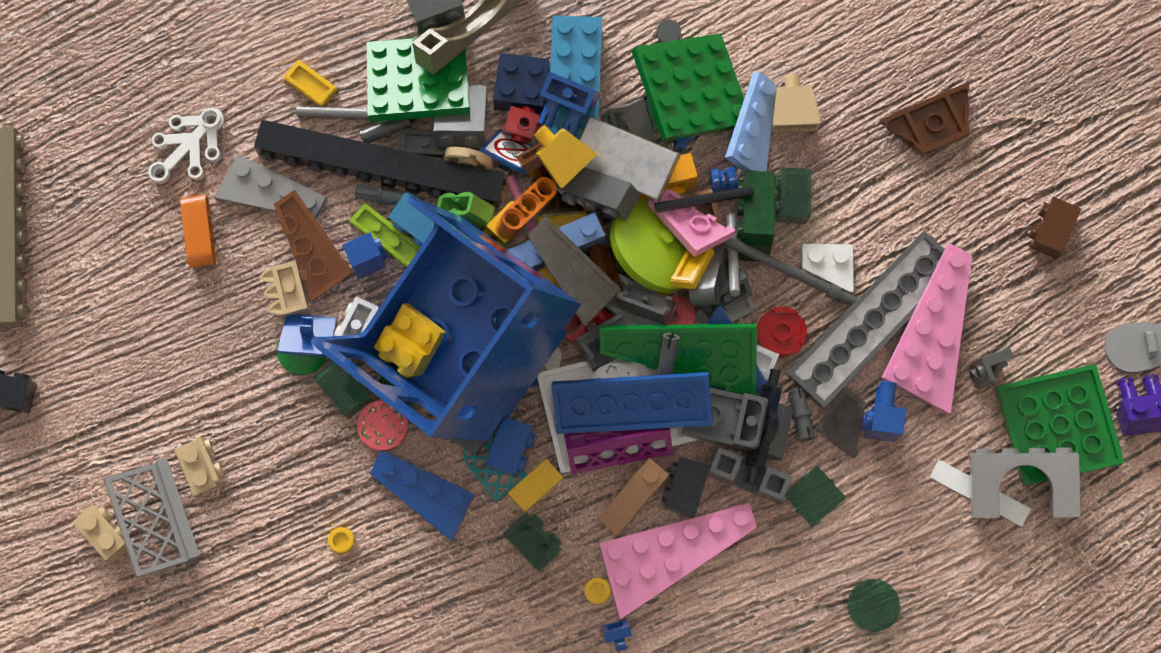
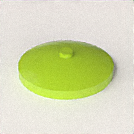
(646, 248)

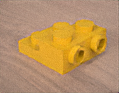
(410, 341)

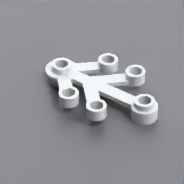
(188, 142)

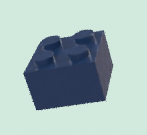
(520, 82)

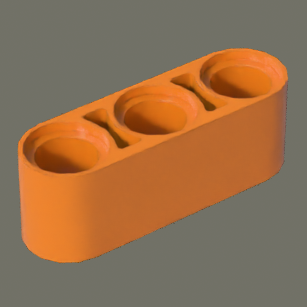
(521, 217)
(198, 231)

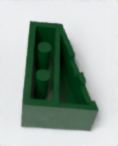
(757, 212)

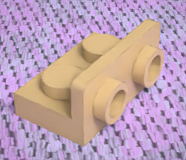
(199, 466)

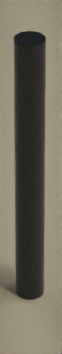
(703, 199)

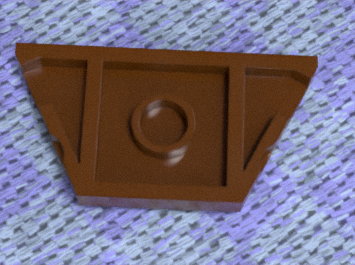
(933, 121)

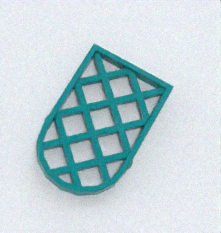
(486, 471)

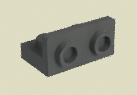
(983, 369)

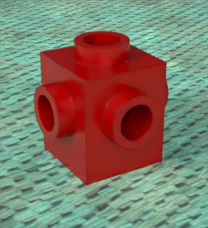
(523, 115)

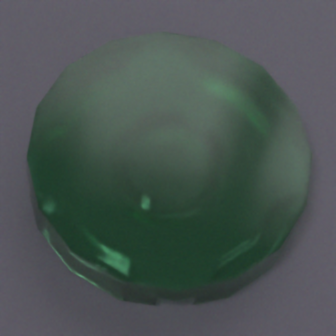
(873, 605)

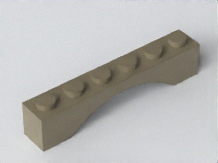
(442, 44)

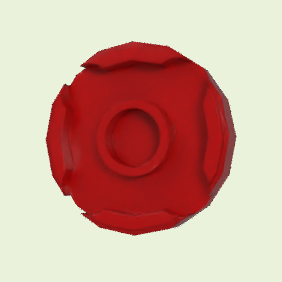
(782, 331)

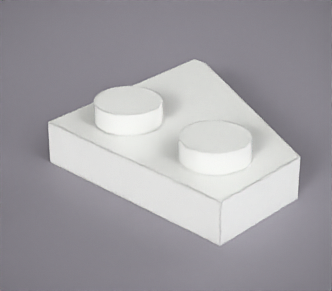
(830, 263)

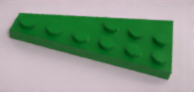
(720, 349)

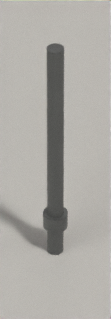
(831, 290)

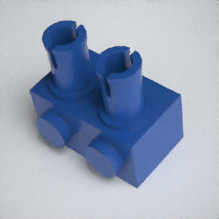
(564, 92)
(884, 419)

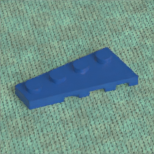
(428, 495)

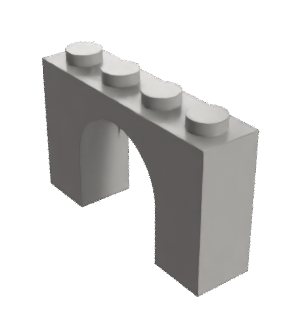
(1059, 468)

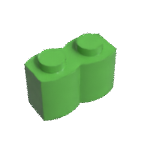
(467, 206)

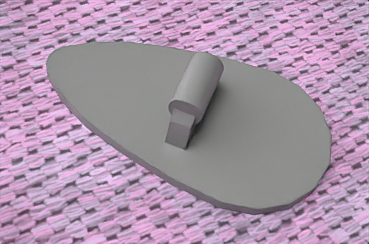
(1134, 346)

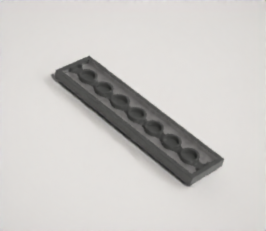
(867, 323)

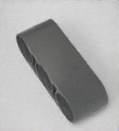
(712, 282)

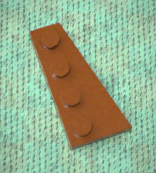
(314, 252)

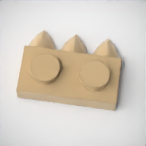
(287, 289)

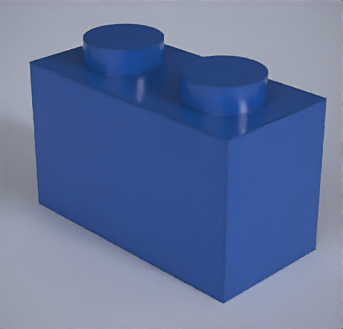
(365, 255)
(510, 447)

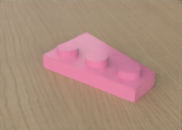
(692, 227)

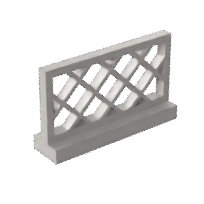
(173, 510)

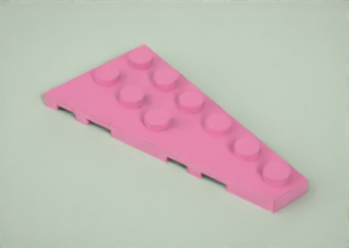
(930, 345)
(658, 558)

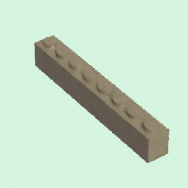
(11, 233)

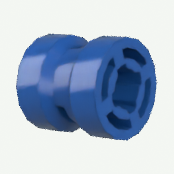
(718, 182)

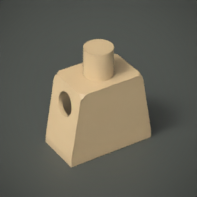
(795, 108)

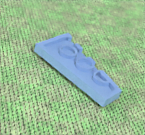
(753, 128)

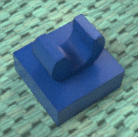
(617, 632)

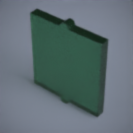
(814, 496)

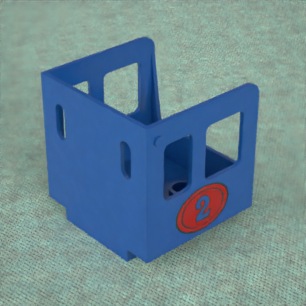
(497, 324)

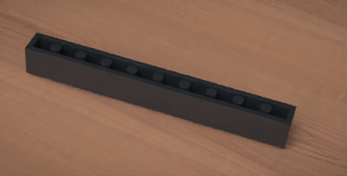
(375, 163)

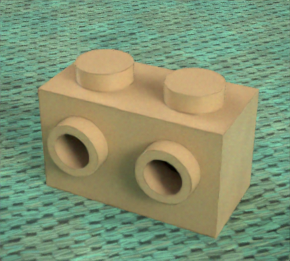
(101, 532)

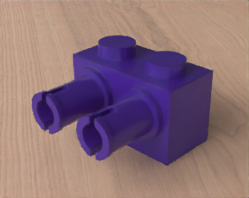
(1140, 413)

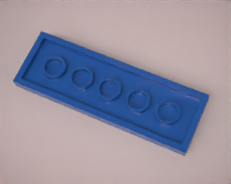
(632, 403)

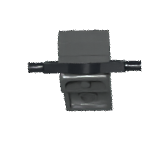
(749, 424)

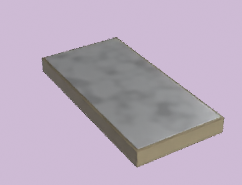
(629, 157)

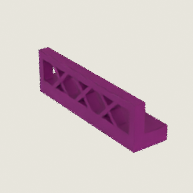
(595, 443)

